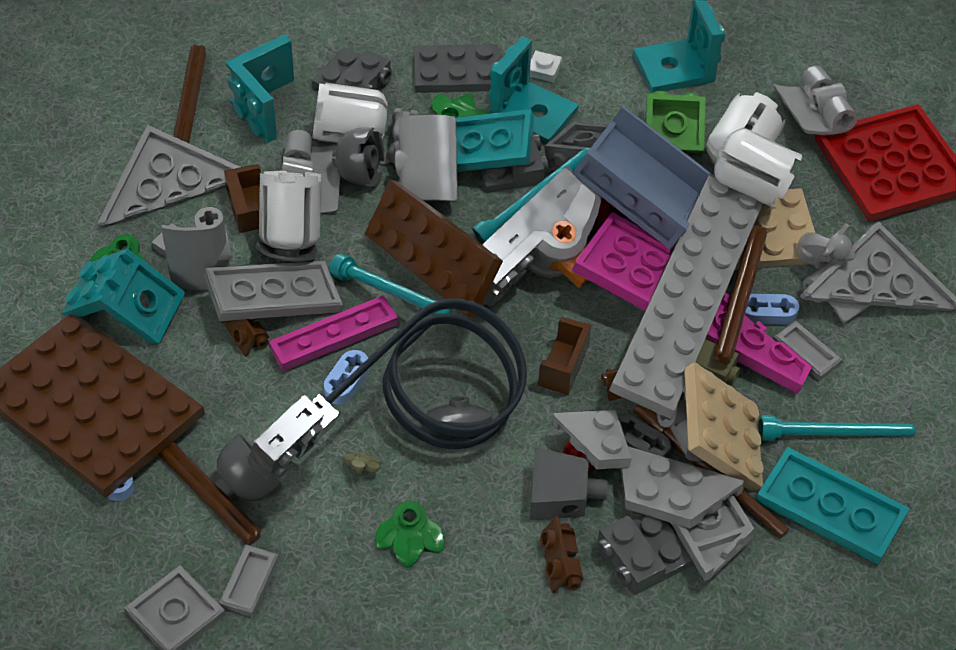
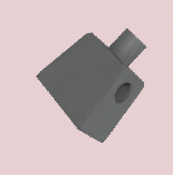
(562, 485)

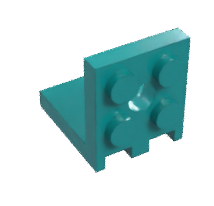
(693, 58)
(253, 87)
(514, 92)
(116, 287)

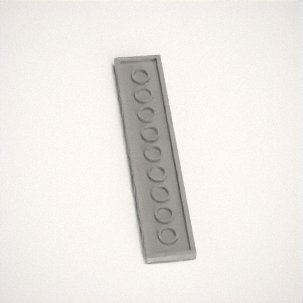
(686, 299)

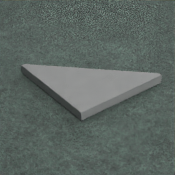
(163, 174)
(881, 276)

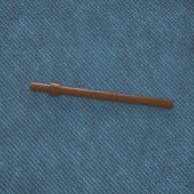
(743, 499)

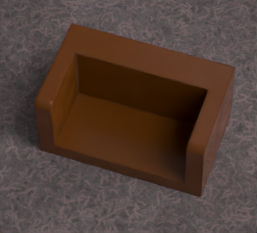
(244, 196)
(565, 356)

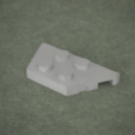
(674, 489)
(716, 537)

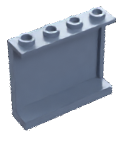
(644, 176)

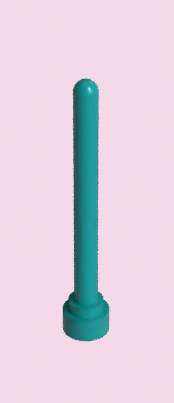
(486, 229)
(346, 268)
(773, 428)

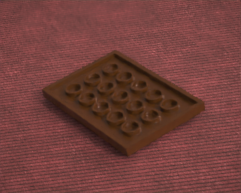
(93, 404)

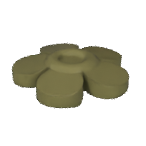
(360, 461)

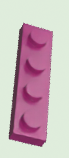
(333, 333)

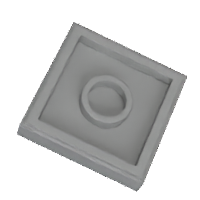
(174, 611)

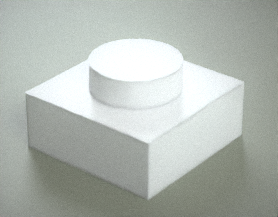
(545, 66)

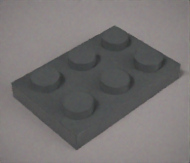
(454, 67)

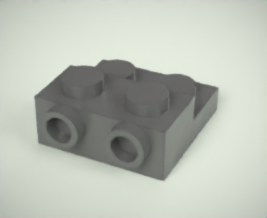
(355, 70)
(572, 141)
(517, 176)
(642, 551)

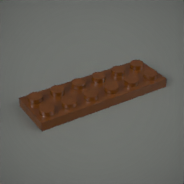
(432, 246)

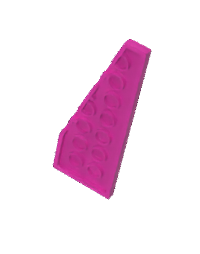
(631, 265)

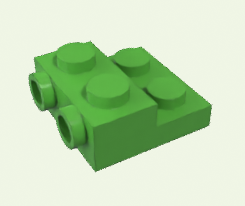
(678, 119)

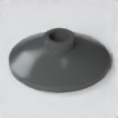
(287, 256)
(460, 413)

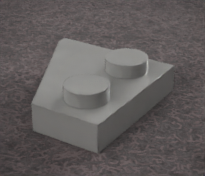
(597, 436)

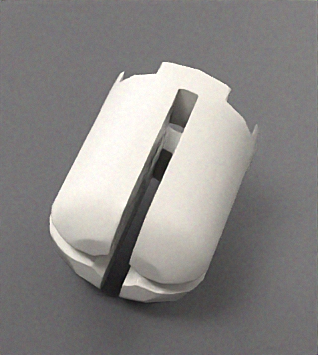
(347, 108)
(740, 115)
(756, 166)
(289, 209)

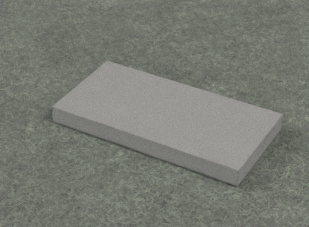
(272, 290)

